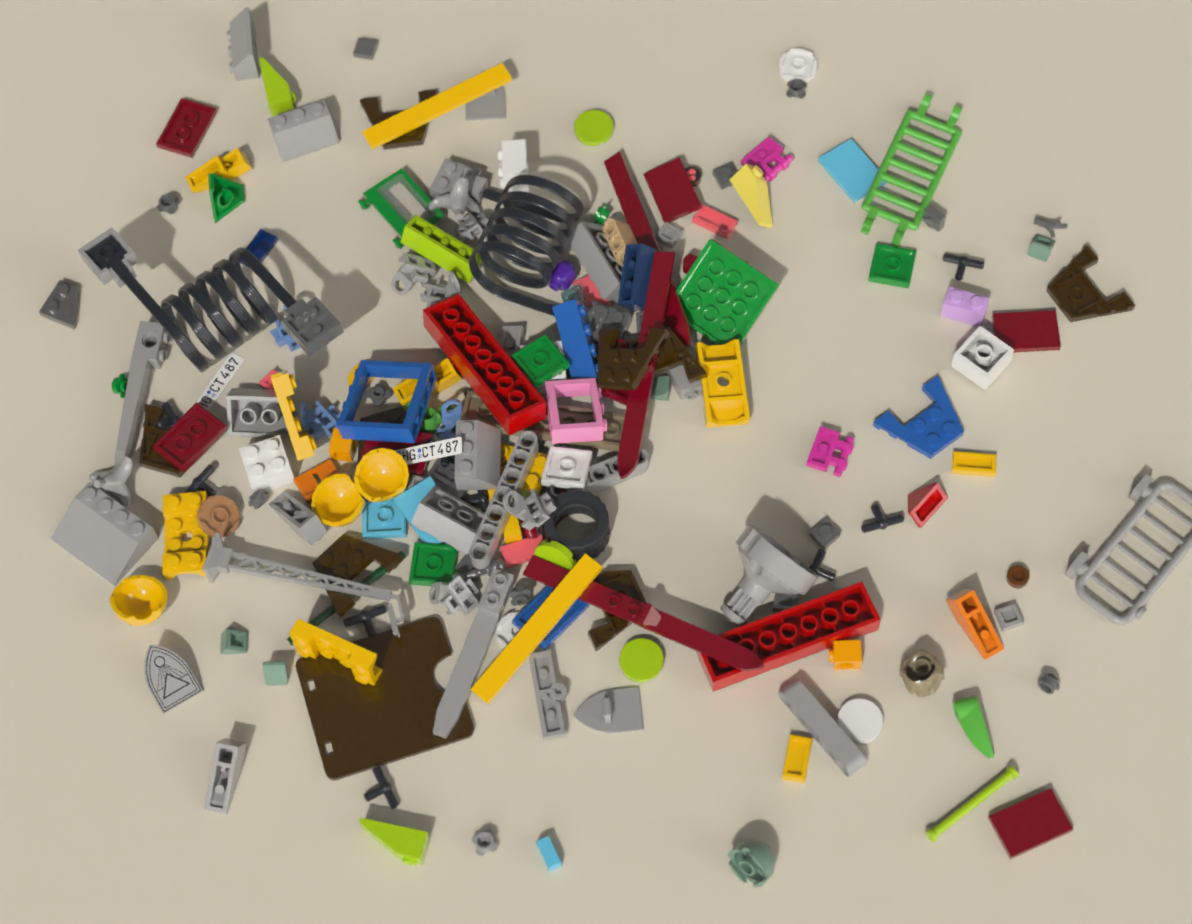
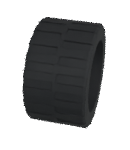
(579, 503)

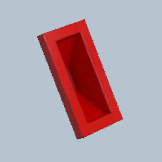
(925, 502)

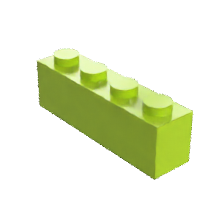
(439, 247)

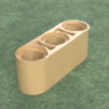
(618, 236)

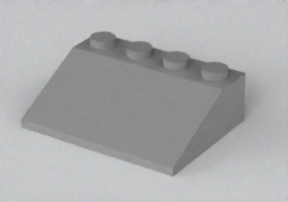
(103, 534)

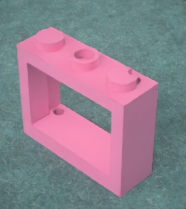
(578, 431)

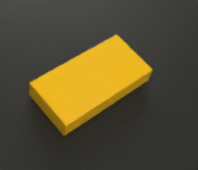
(973, 463)
(797, 758)

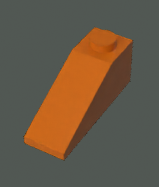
(975, 622)

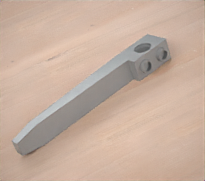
(142, 362)
(473, 651)

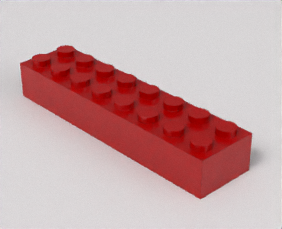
(484, 364)
(797, 633)

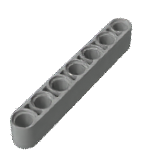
(495, 508)

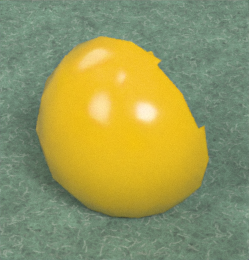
(381, 475)
(337, 501)
(139, 600)

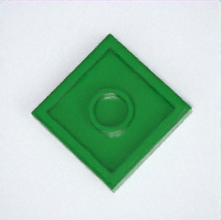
(892, 265)
(540, 361)
(432, 563)

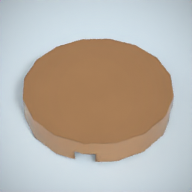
(218, 515)

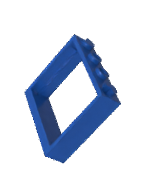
(387, 432)

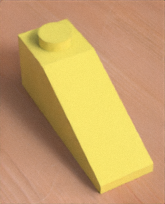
(754, 193)

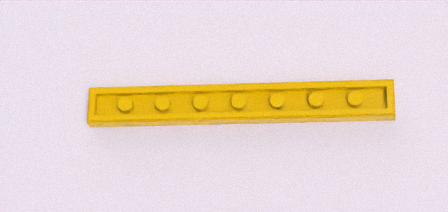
(437, 106)
(536, 629)

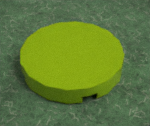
(593, 127)
(555, 554)
(641, 660)

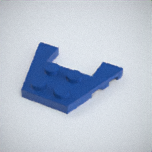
(931, 429)

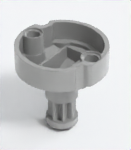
(768, 570)

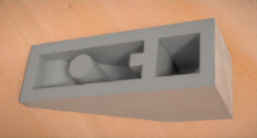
(298, 517)
(224, 774)

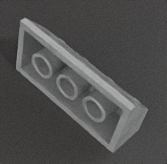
(597, 258)

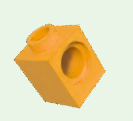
(340, 448)
(846, 655)

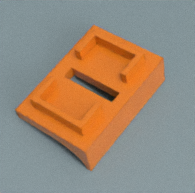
(307, 483)

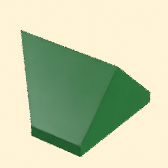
(224, 195)

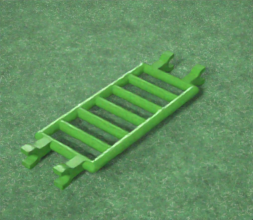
(889, 160)

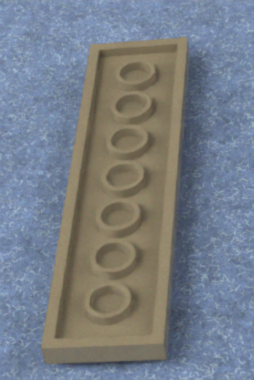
(476, 410)

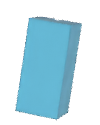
(548, 853)

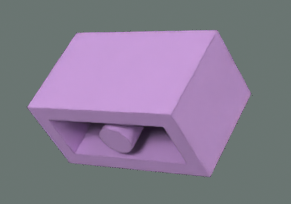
(965, 306)

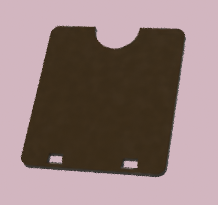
(386, 719)

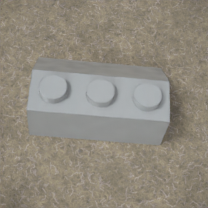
(243, 47)
(303, 130)
(255, 413)
(480, 459)
(448, 519)

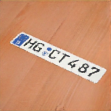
(220, 381)
(431, 450)

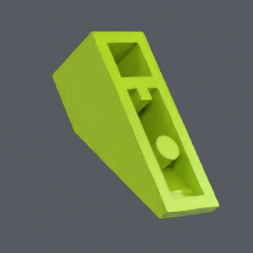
(277, 90)
(403, 842)

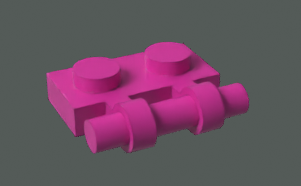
(765, 154)
(823, 449)

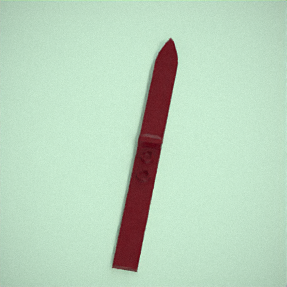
(640, 226)
(639, 399)
(650, 618)

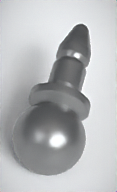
(497, 563)

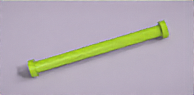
(933, 833)

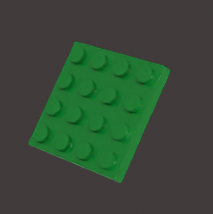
(724, 294)

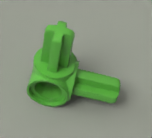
(431, 418)

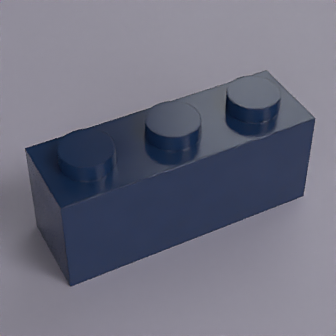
(635, 276)

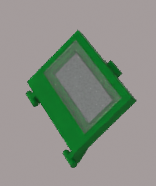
(398, 201)

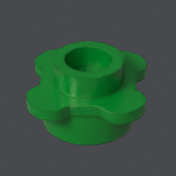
(601, 214)
(119, 385)

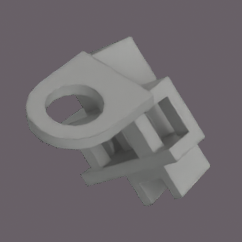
(472, 227)
(408, 272)
(450, 289)
(523, 510)
(447, 591)

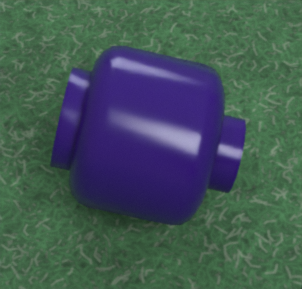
(562, 276)

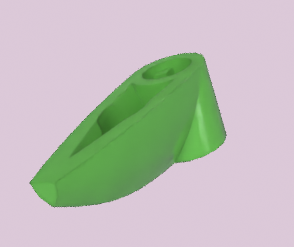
(972, 722)

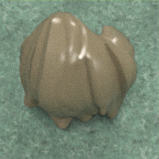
(922, 673)

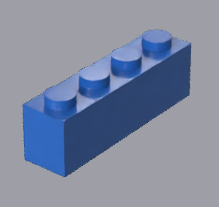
(576, 339)

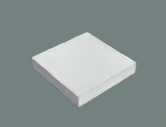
(566, 468)

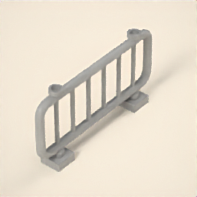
(1086, 571)

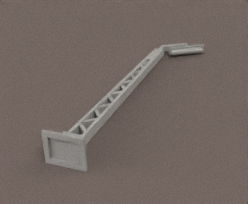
(222, 558)

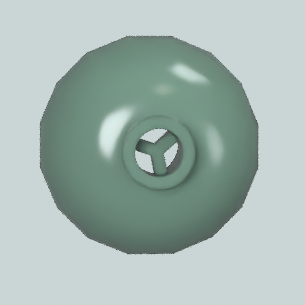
(752, 862)

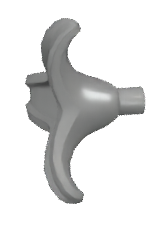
(457, 200)
(115, 481)

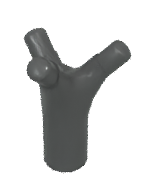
(1049, 225)

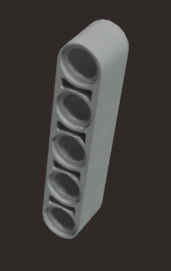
(611, 476)
(822, 727)

